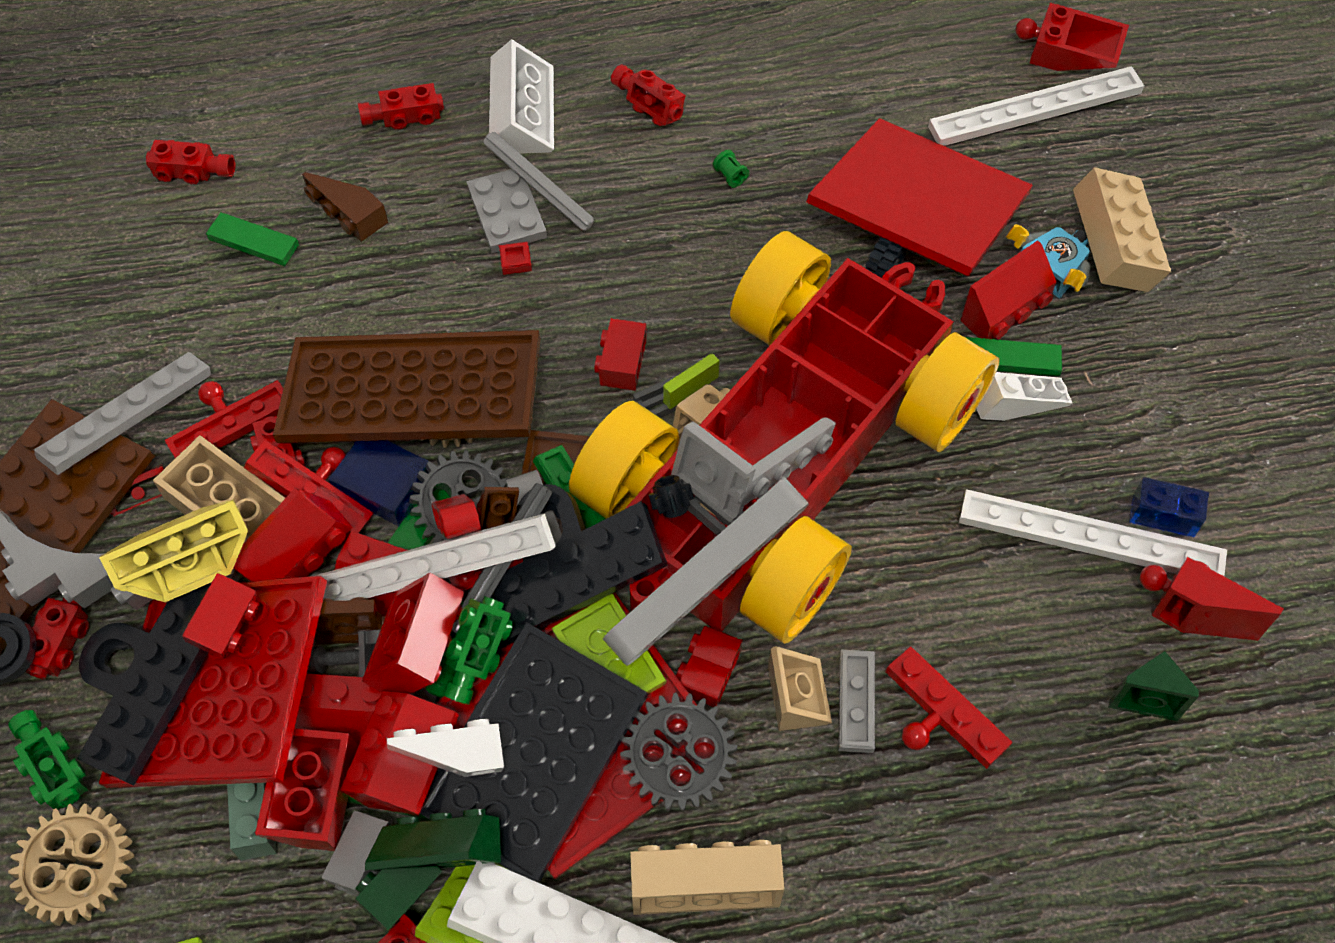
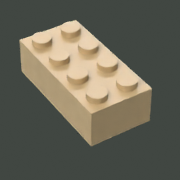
(1121, 230)
(208, 477)
(706, 877)

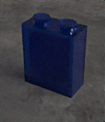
(380, 478)

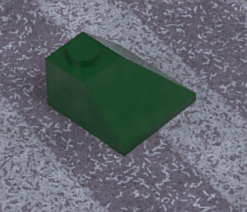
(393, 892)

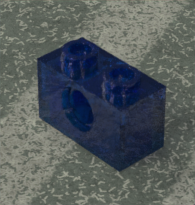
(1169, 507)

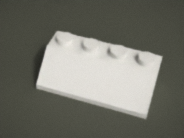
(522, 99)

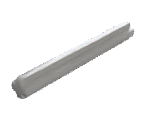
(538, 181)

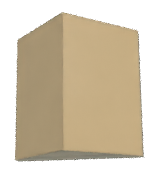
(798, 690)

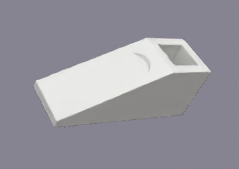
(1022, 395)
(460, 751)

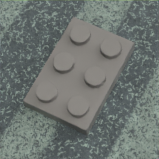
(506, 209)

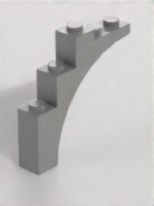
(41, 570)

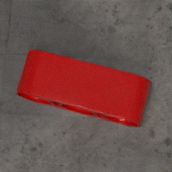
(456, 516)

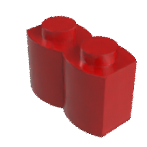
(709, 665)

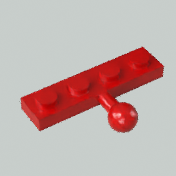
(228, 421)
(286, 474)
(947, 708)

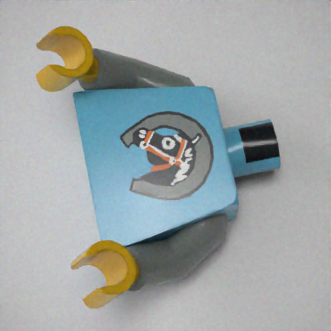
(1064, 252)

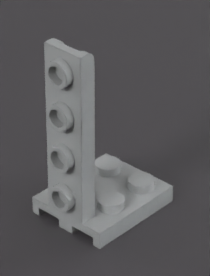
(728, 480)

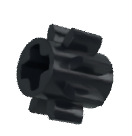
(671, 496)

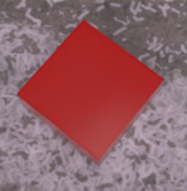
(515, 258)

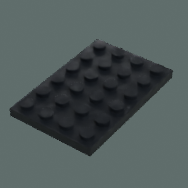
(557, 735)

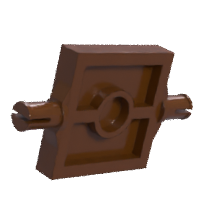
(343, 620)

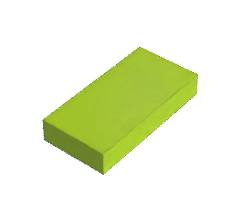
(690, 380)

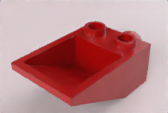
(1073, 39)
(1208, 602)

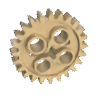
(62, 895)

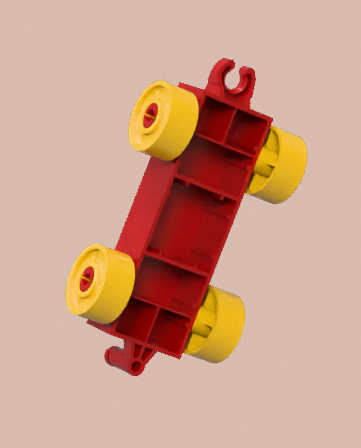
(834, 352)

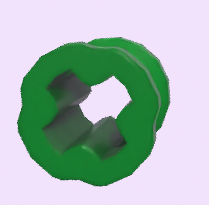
(730, 168)

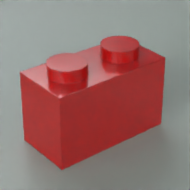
(622, 354)
(221, 616)

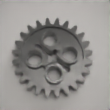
(449, 477)
(700, 728)

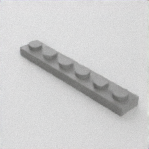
(122, 413)

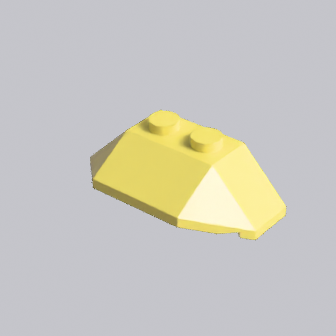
(179, 553)

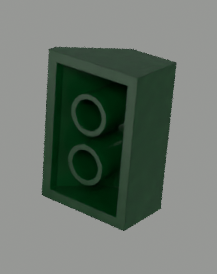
(437, 842)

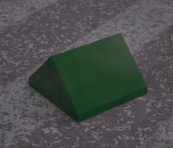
(1156, 690)

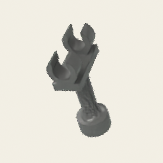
(320, 659)

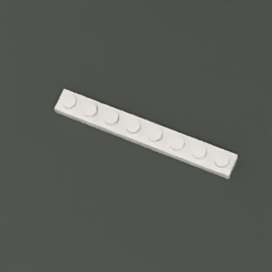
(1035, 106)
(1085, 533)
(442, 559)

